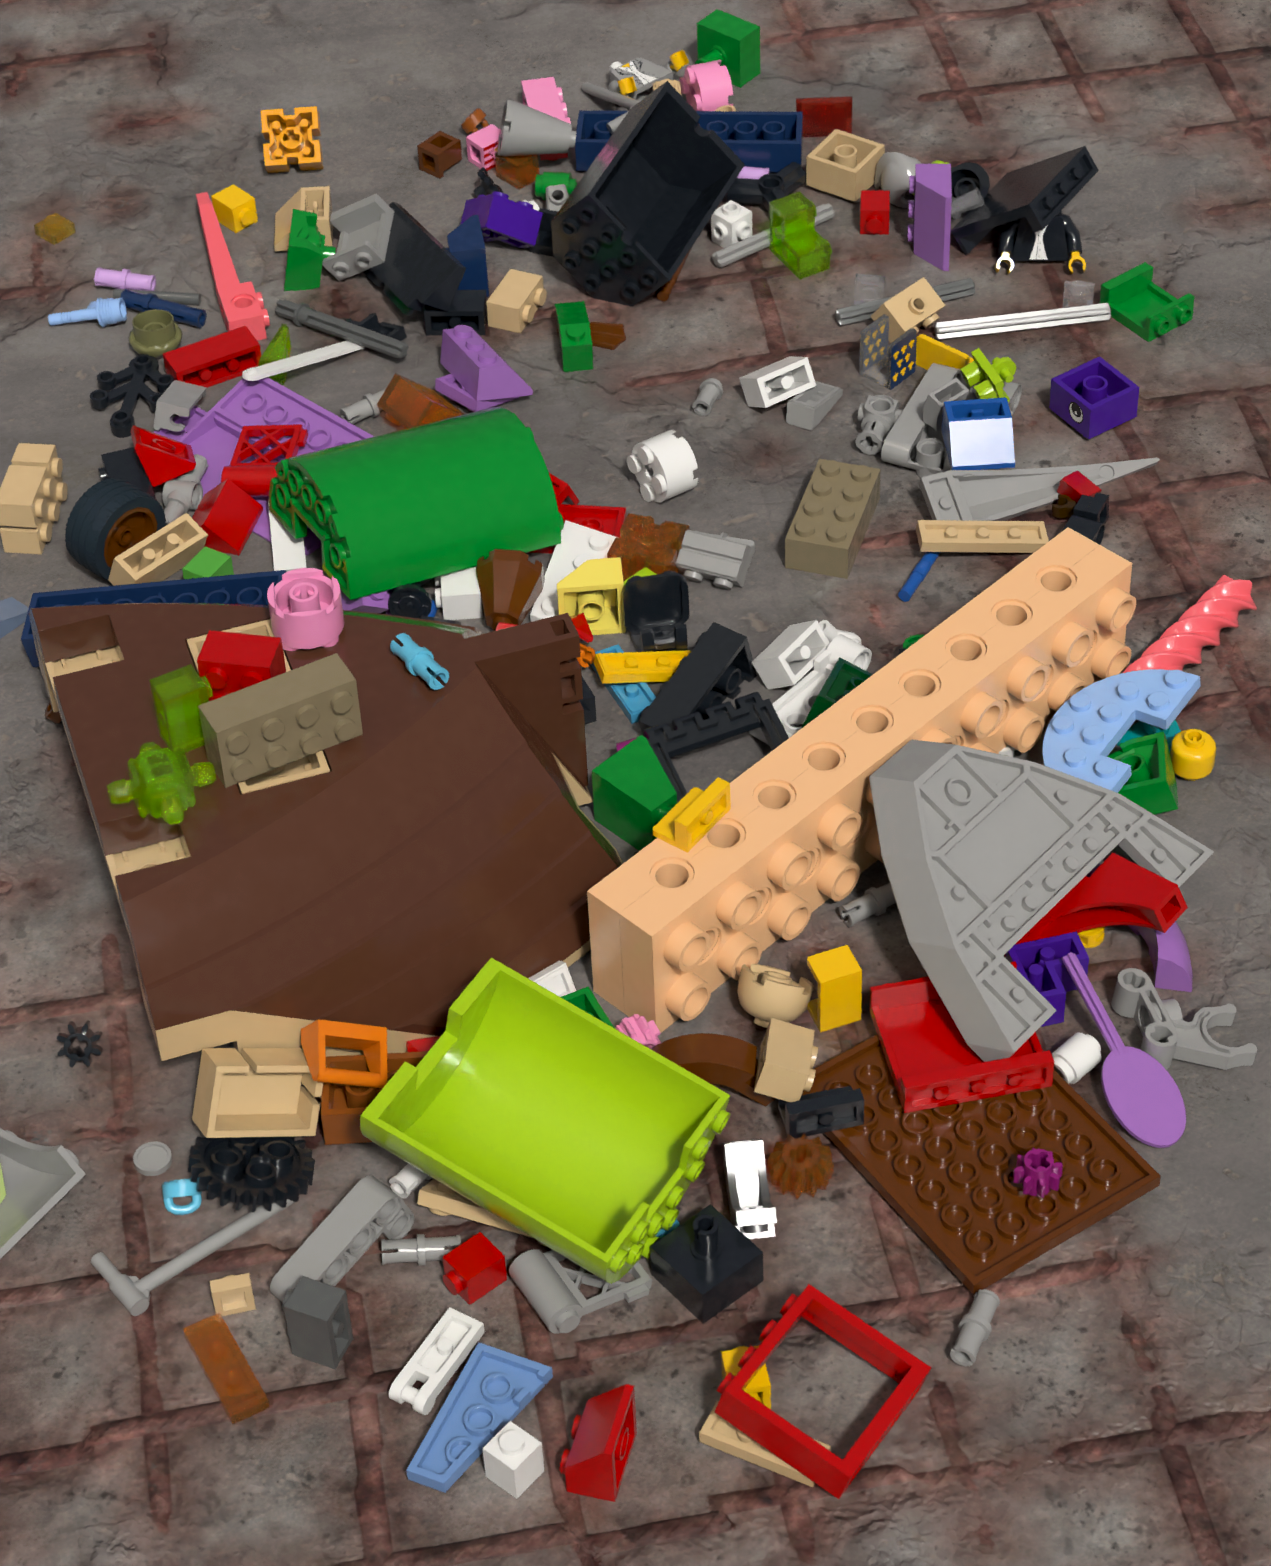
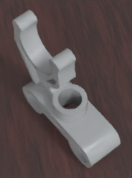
(1167, 1034)

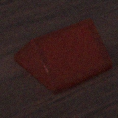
(825, 115)

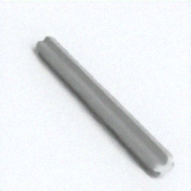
(760, 241)

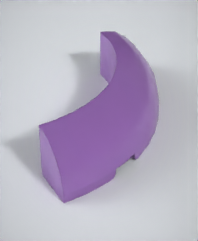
(1168, 955)

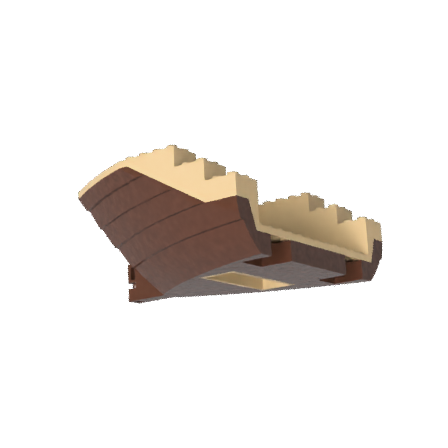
(355, 874)

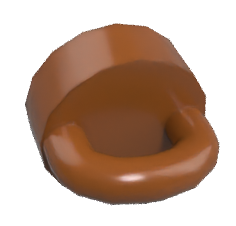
(476, 117)

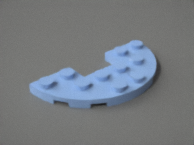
(1100, 715)

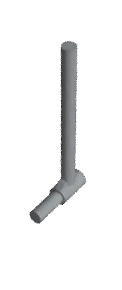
(612, 97)
(135, 1292)

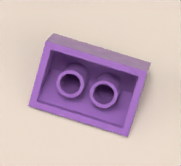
(931, 213)
(479, 366)

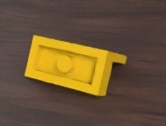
(932, 351)
(694, 815)

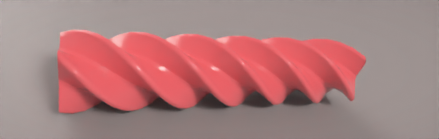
(1198, 627)

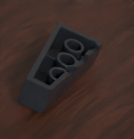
(703, 677)

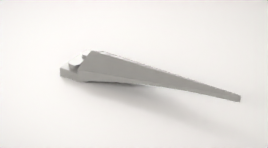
(1010, 492)

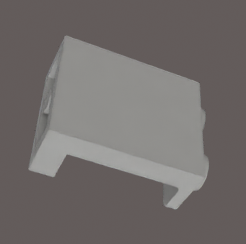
(363, 237)

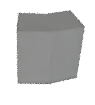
(933, 406)

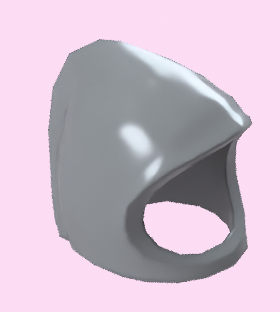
(893, 176)

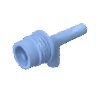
(107, 312)

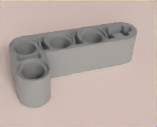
(346, 1236)

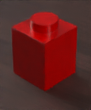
(874, 212)
(474, 1268)

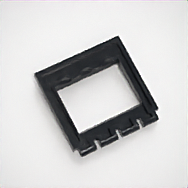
(719, 724)

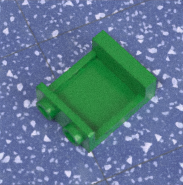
(1144, 305)

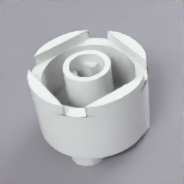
(663, 466)

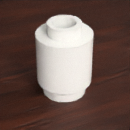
(1077, 1057)

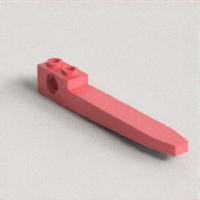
(237, 300)

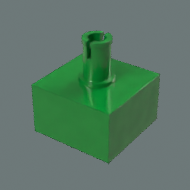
(731, 41)

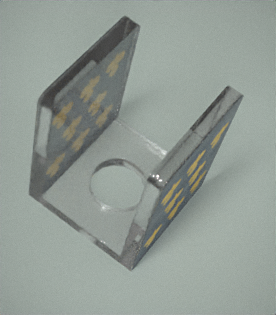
(877, 354)

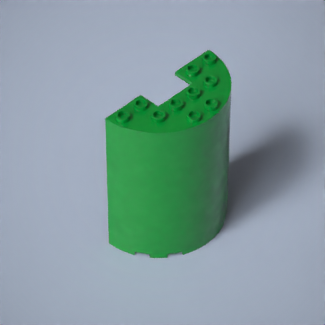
(420, 500)

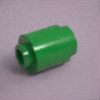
(553, 178)

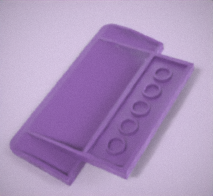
(252, 404)

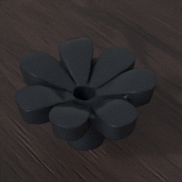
(487, 184)

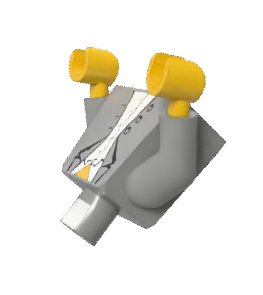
(637, 76)

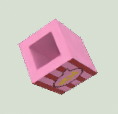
(482, 147)

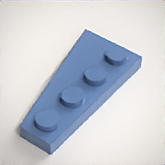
(482, 1401)

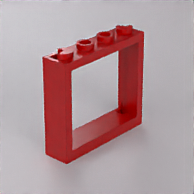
(786, 1439)

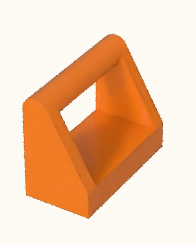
(368, 1038)

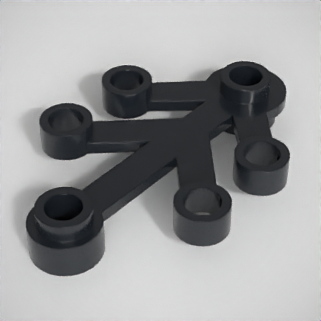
(140, 369)

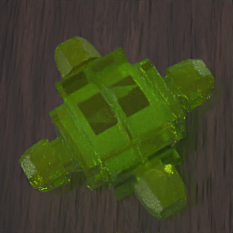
(161, 783)

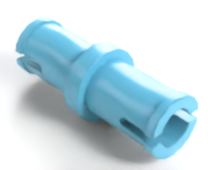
(419, 661)

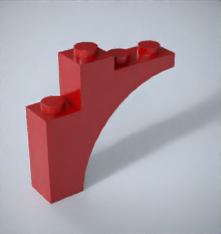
(1112, 896)

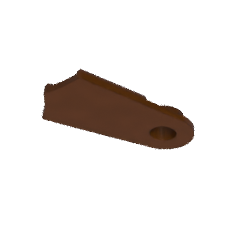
(606, 335)

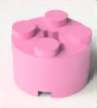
(706, 85)
(306, 609)

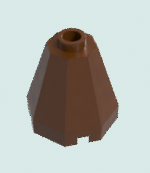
(508, 586)

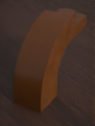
(716, 1060)

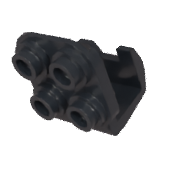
(656, 611)

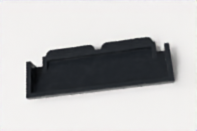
(416, 267)

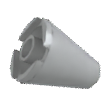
(532, 132)

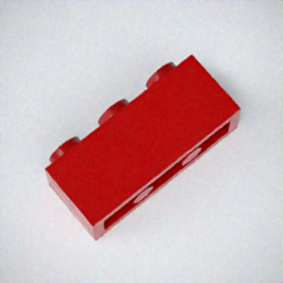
(214, 358)

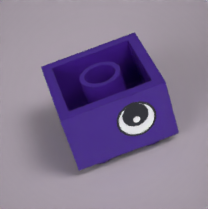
(1094, 397)

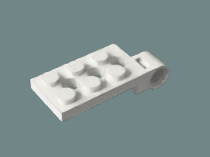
(797, 702)

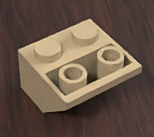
(307, 199)

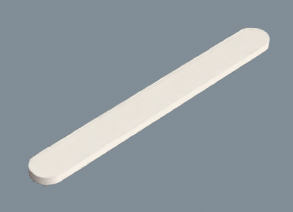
(300, 360)

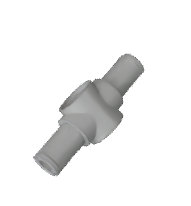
(184, 492)

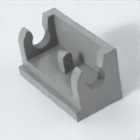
(177, 400)

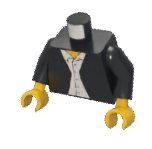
(1050, 244)

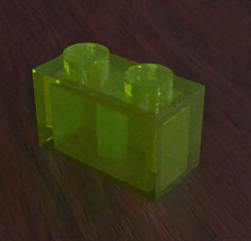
(176, 707)

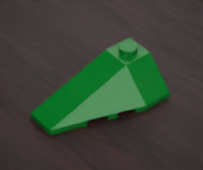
(1152, 777)

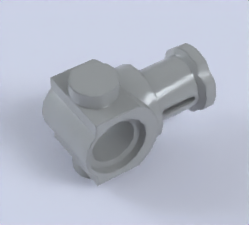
(876, 419)

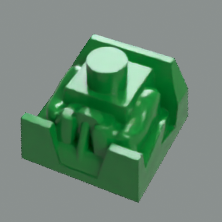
(305, 252)

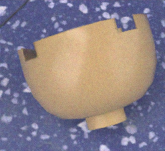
(772, 994)

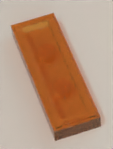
(226, 1368)

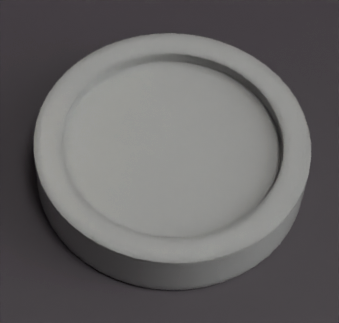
(152, 1158)

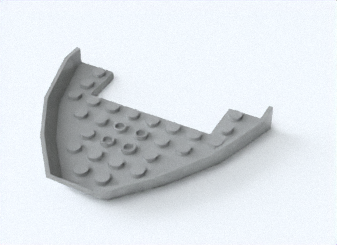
(983, 854)

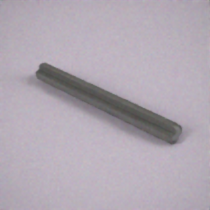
(863, 311)

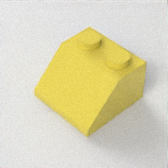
(597, 593)

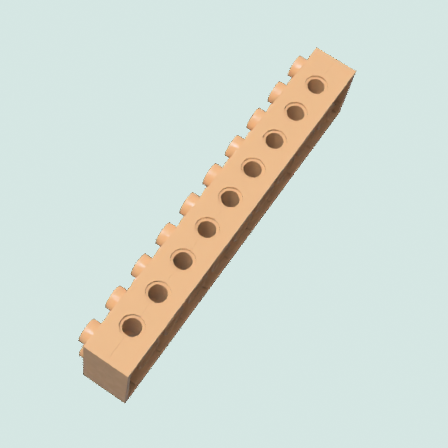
(804, 814)

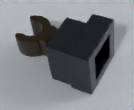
(1089, 507)

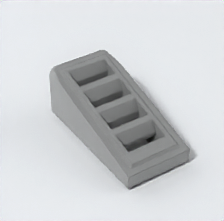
(812, 405)

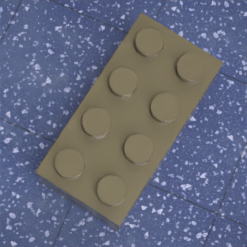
(832, 518)
(281, 720)

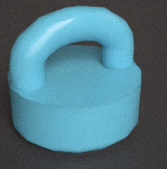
(181, 1188)

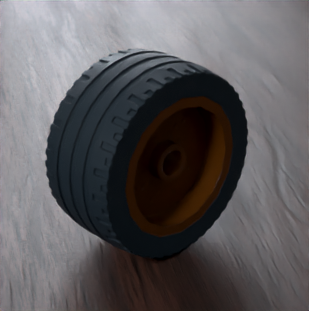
(109, 522)

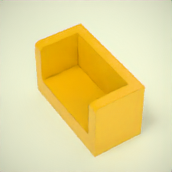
(838, 988)

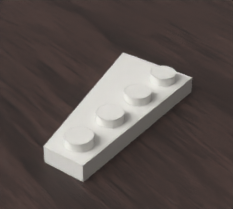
(576, 547)

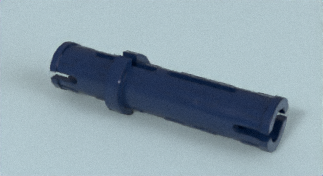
(180, 312)

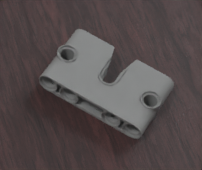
(917, 444)

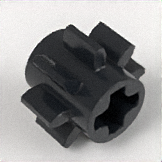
(77, 1053)

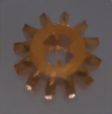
(800, 1165)

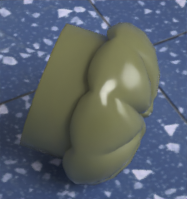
(154, 333)

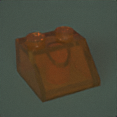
(414, 403)

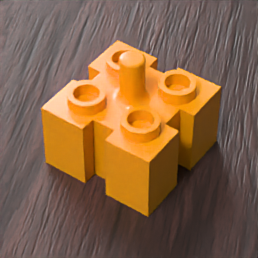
(292, 139)

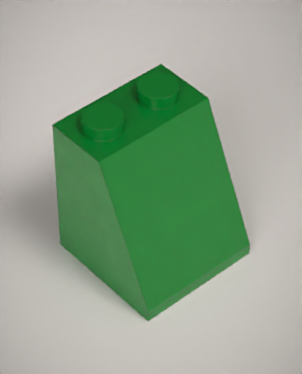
(632, 793)

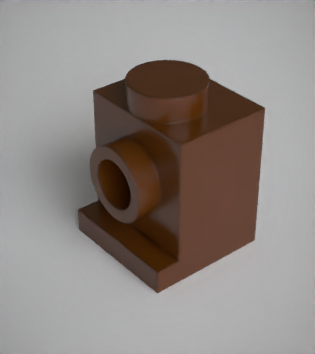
(439, 154)

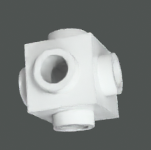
(731, 224)

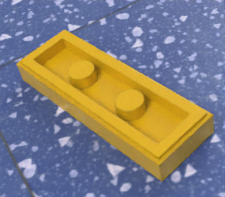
(638, 666)

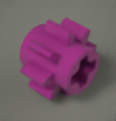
(1037, 1172)

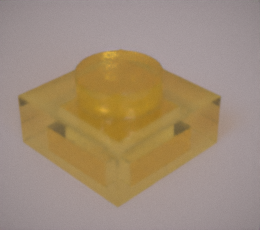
(54, 228)

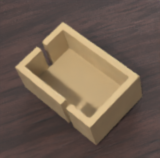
(31, 498)
(256, 1093)

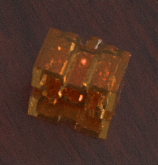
(647, 545)

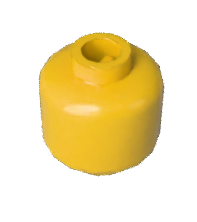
(1192, 754)

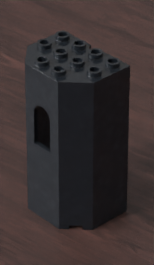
(643, 200)

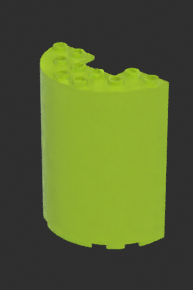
(551, 1122)

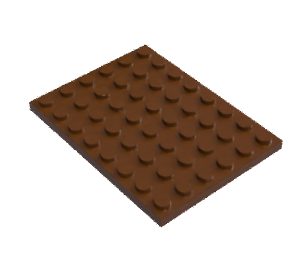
(956, 1163)

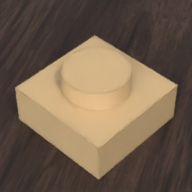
(232, 1294)

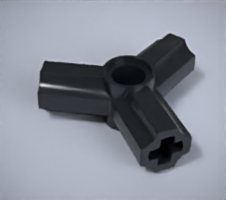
(767, 187)

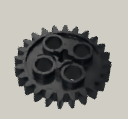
(271, 1165)

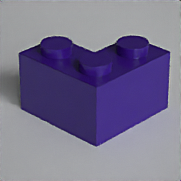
(505, 219)
(1043, 968)

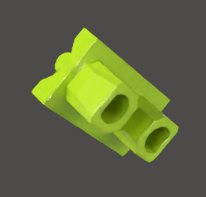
(993, 375)

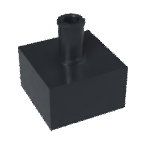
(706, 1263)

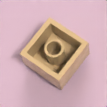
(843, 165)

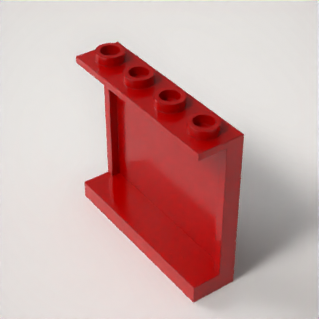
(932, 1059)

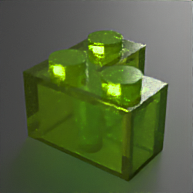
(795, 238)

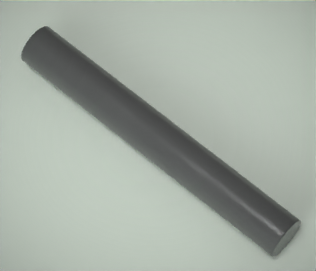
(178, 297)

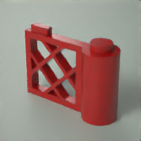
(256, 476)

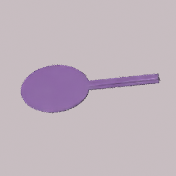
(1132, 1081)

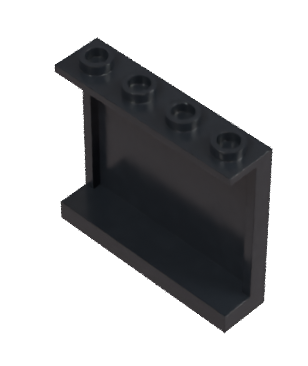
(1028, 192)

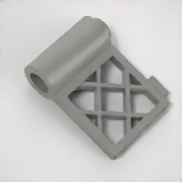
(558, 1298)

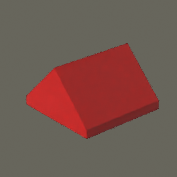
(162, 456)
(227, 517)

